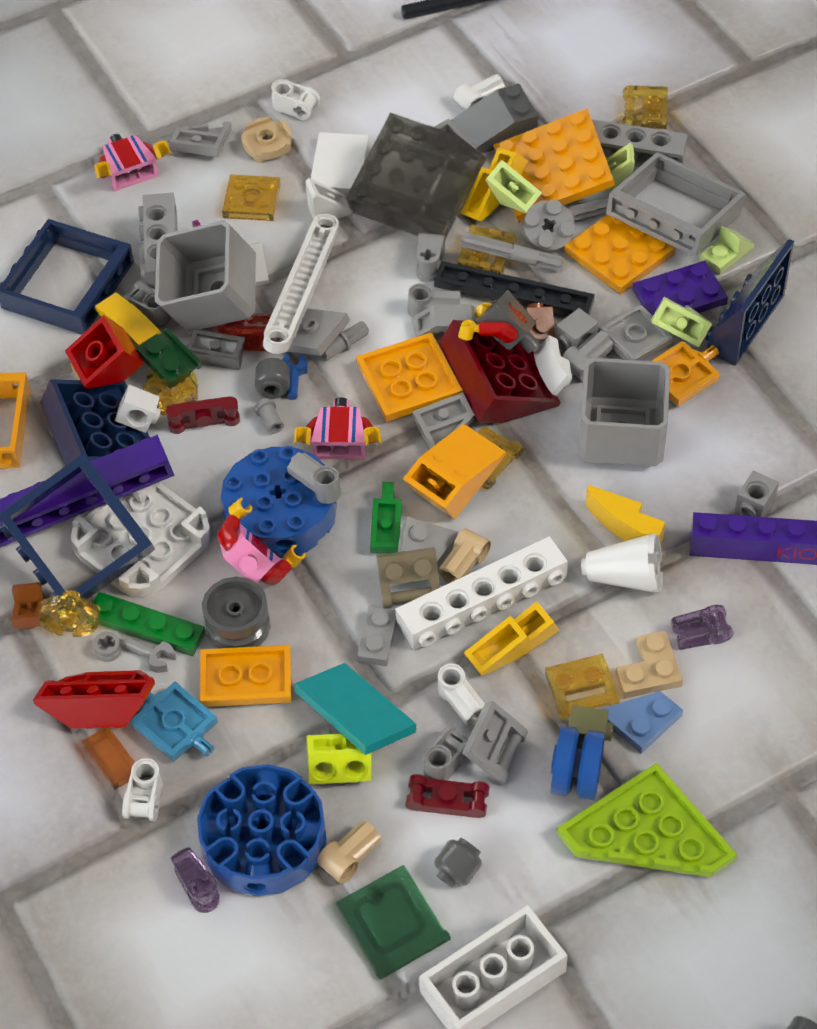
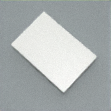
(339, 159)

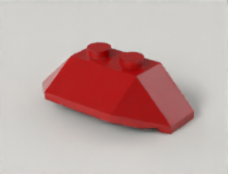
(95, 698)

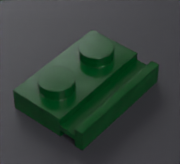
(168, 357)

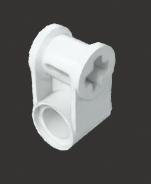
(291, 99)
(142, 796)

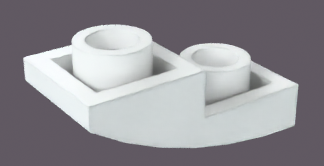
(552, 367)

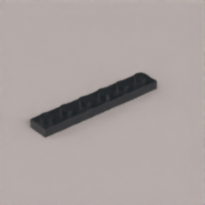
(493, 285)

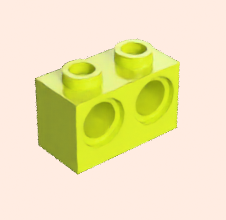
(336, 760)

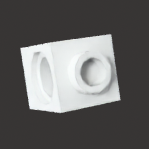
(138, 409)

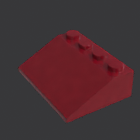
(496, 380)

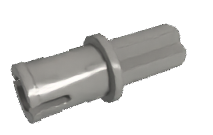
(346, 339)

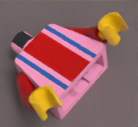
(129, 160)
(338, 432)
(249, 554)

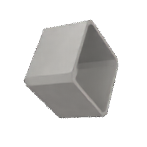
(195, 265)
(624, 411)

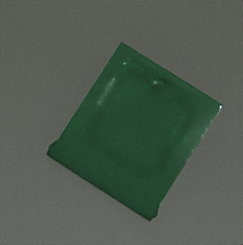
(392, 922)

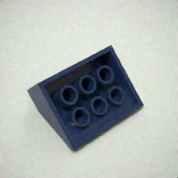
(751, 306)
(85, 419)

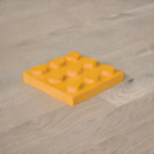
(618, 252)
(408, 376)

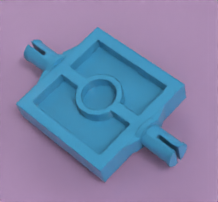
(175, 722)

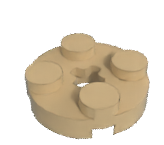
(263, 150)

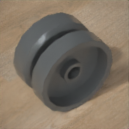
(236, 613)

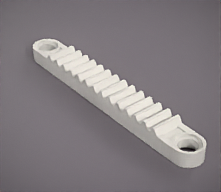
(301, 284)

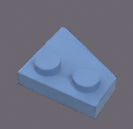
(643, 719)

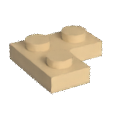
(655, 672)

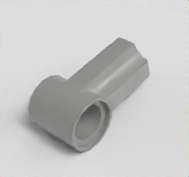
(422, 296)
(596, 346)
(318, 478)

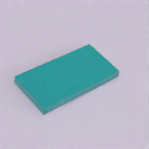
(355, 708)

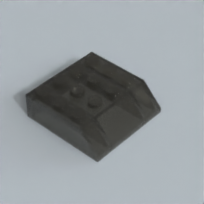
(415, 177)

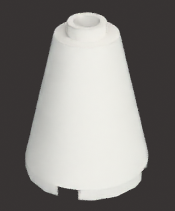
(627, 564)

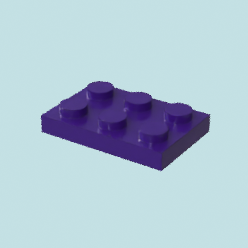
(688, 286)

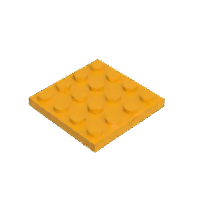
(562, 159)

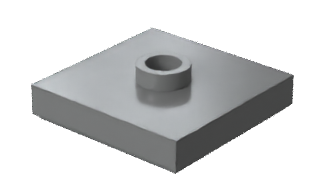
(318, 331)
(635, 334)

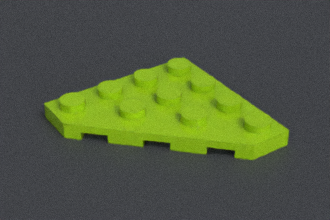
(649, 827)

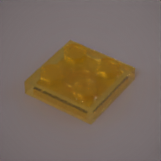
(251, 197)

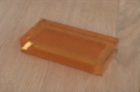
(109, 756)

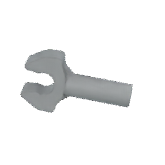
(152, 653)

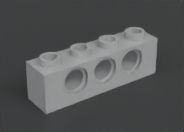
(645, 141)
(158, 218)

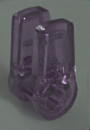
(702, 627)
(196, 880)

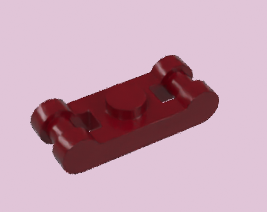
(202, 413)
(447, 796)

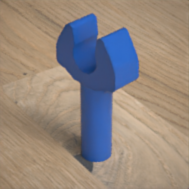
(295, 371)

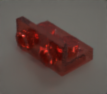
(251, 329)

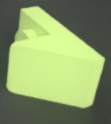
(727, 250)
(681, 321)

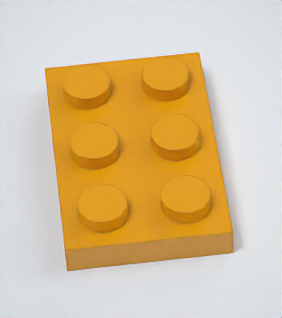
(245, 676)

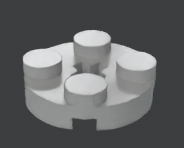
(554, 213)

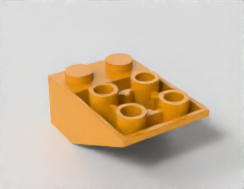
(454, 470)

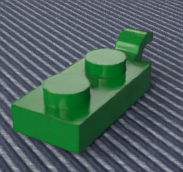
(386, 521)

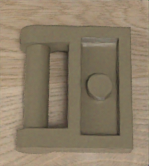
(406, 568)

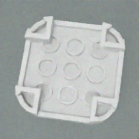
(167, 520)

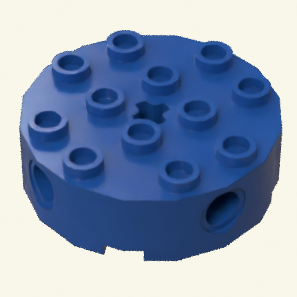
(282, 506)
(262, 830)

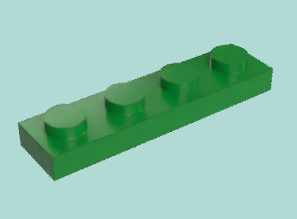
(148, 624)

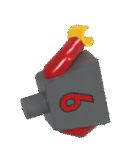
(504, 321)

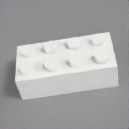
(493, 972)

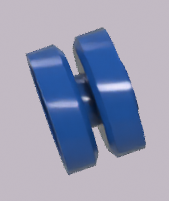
(576, 762)

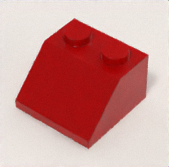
(103, 354)

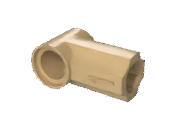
(467, 551)
(343, 858)

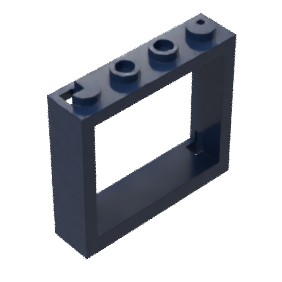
(53, 232)
(27, 552)

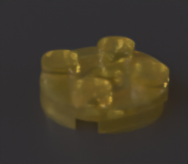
(184, 392)
(69, 614)

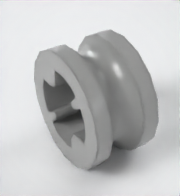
(110, 653)

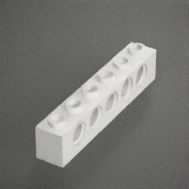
(466, 592)

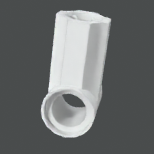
(469, 95)
(460, 695)

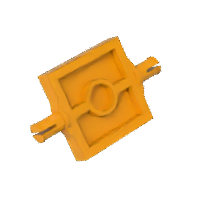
(688, 371)

